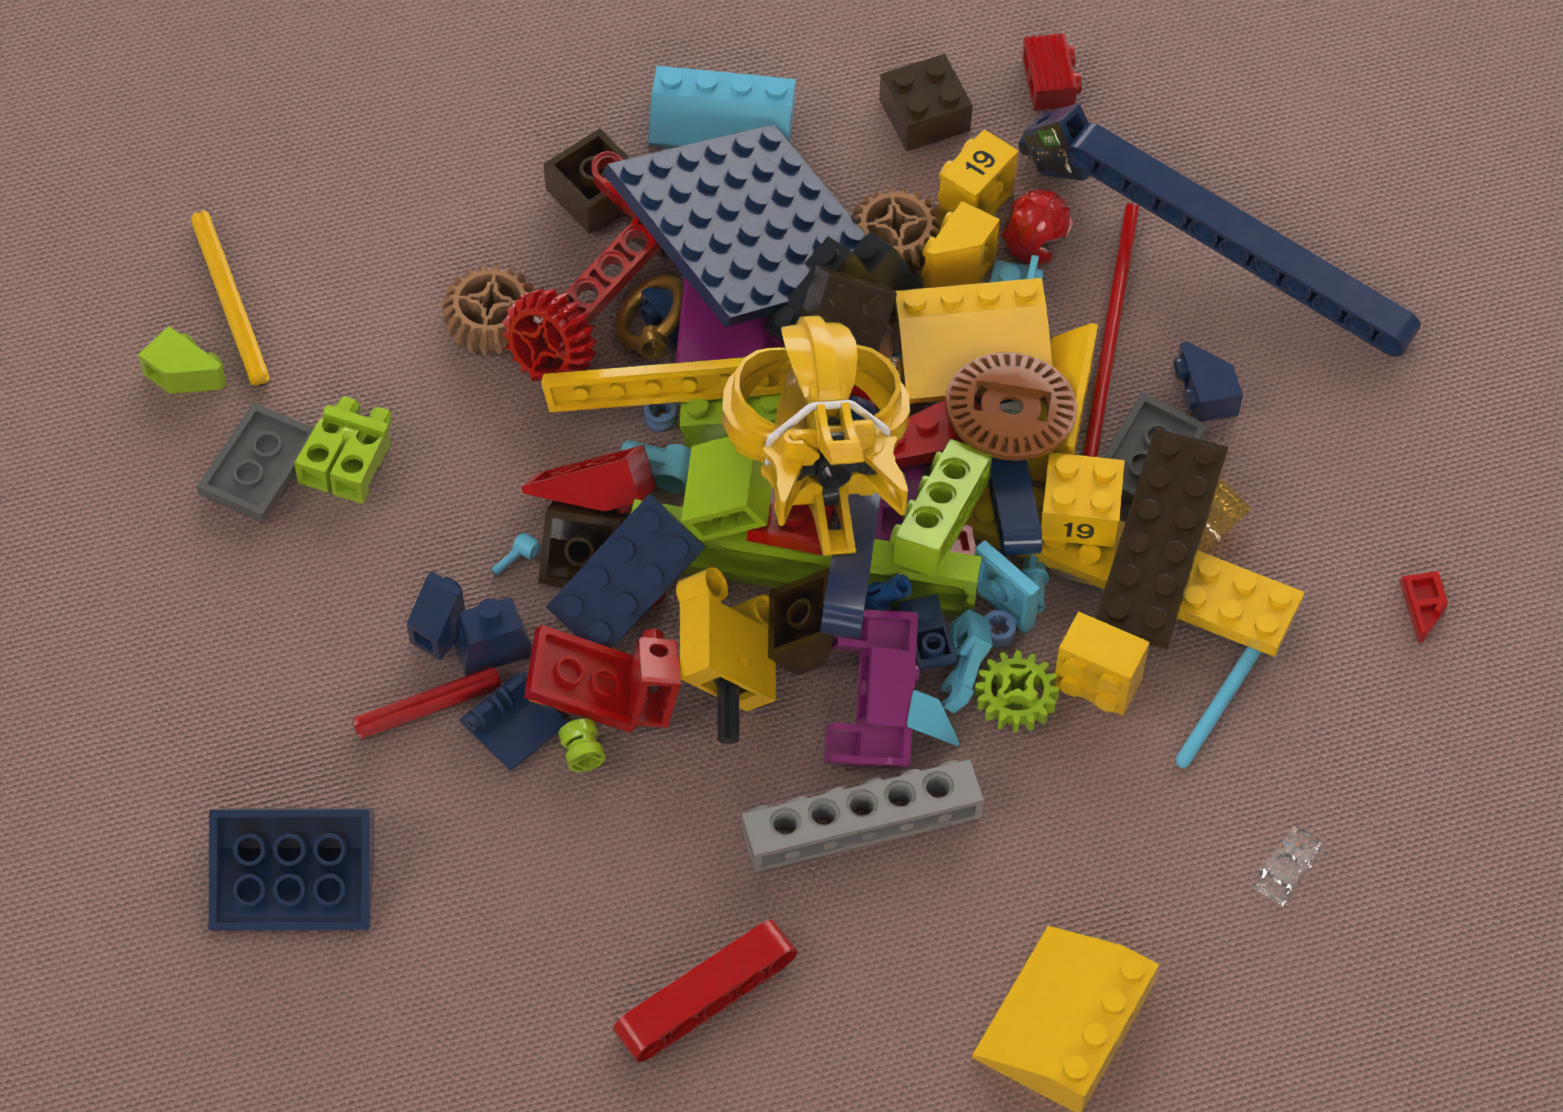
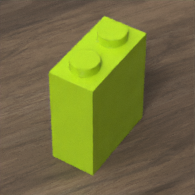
(724, 491)

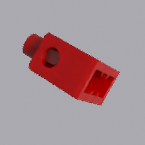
(654, 664)

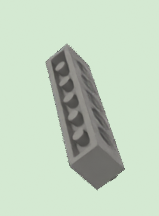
(850, 831)

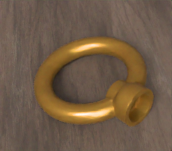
(652, 341)

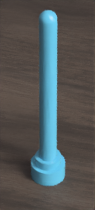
(1217, 707)

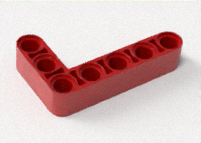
(616, 253)

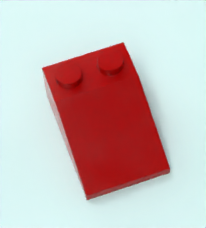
(598, 482)

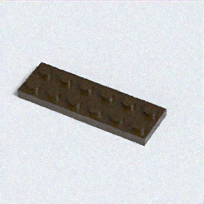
(1162, 536)

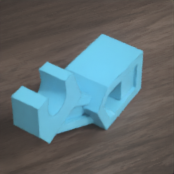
(971, 642)

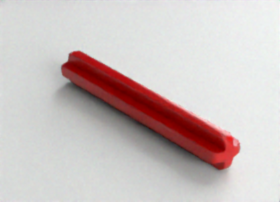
(426, 702)

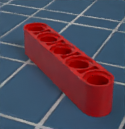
(705, 991)

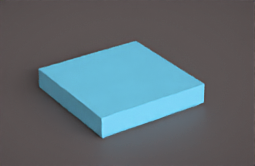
(1007, 587)

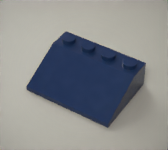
(291, 868)

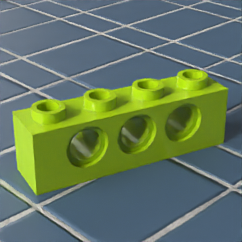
(941, 508)

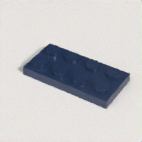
(626, 575)

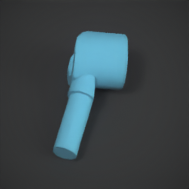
(523, 545)

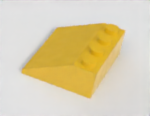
(956, 324)
(1067, 1015)

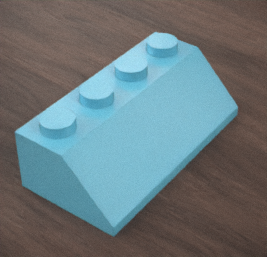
(712, 104)

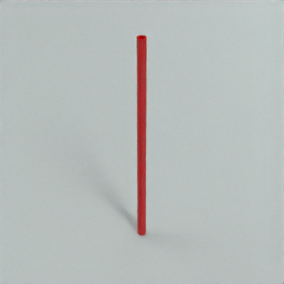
(1111, 331)

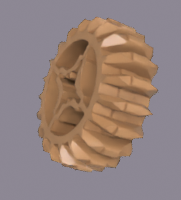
(910, 217)
(479, 305)

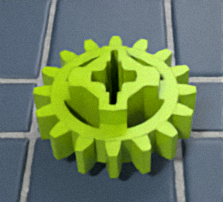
(1016, 691)

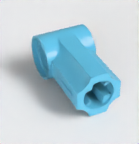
(668, 465)

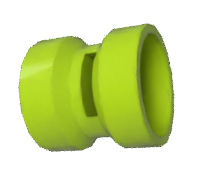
(582, 745)

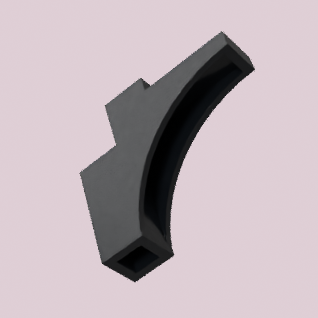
(870, 260)

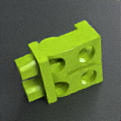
(345, 450)

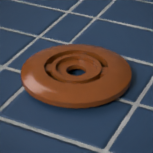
(1015, 378)

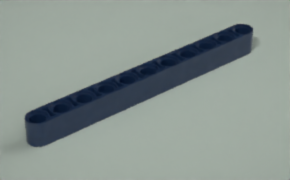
(1243, 239)

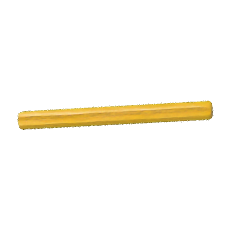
(230, 298)

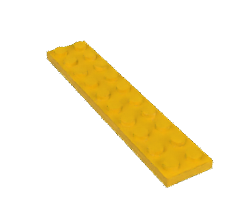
(1216, 598)

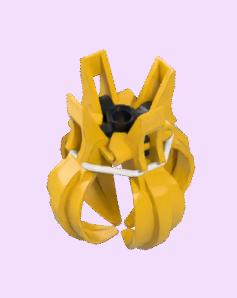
(804, 450)

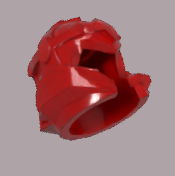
(1033, 220)

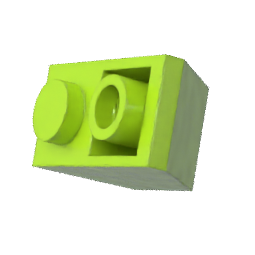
(180, 365)

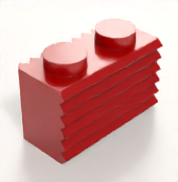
(1050, 71)

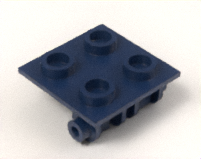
(512, 724)

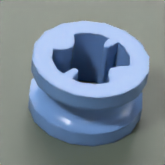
(665, 421)
(1005, 619)

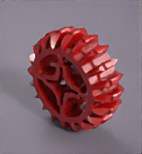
(558, 333)

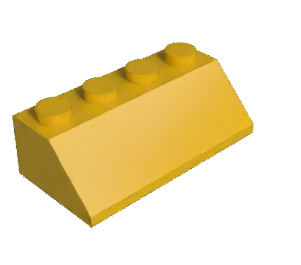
(1073, 358)

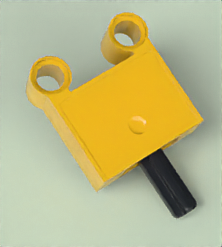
(725, 648)

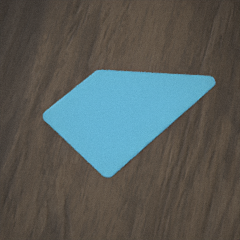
(929, 717)

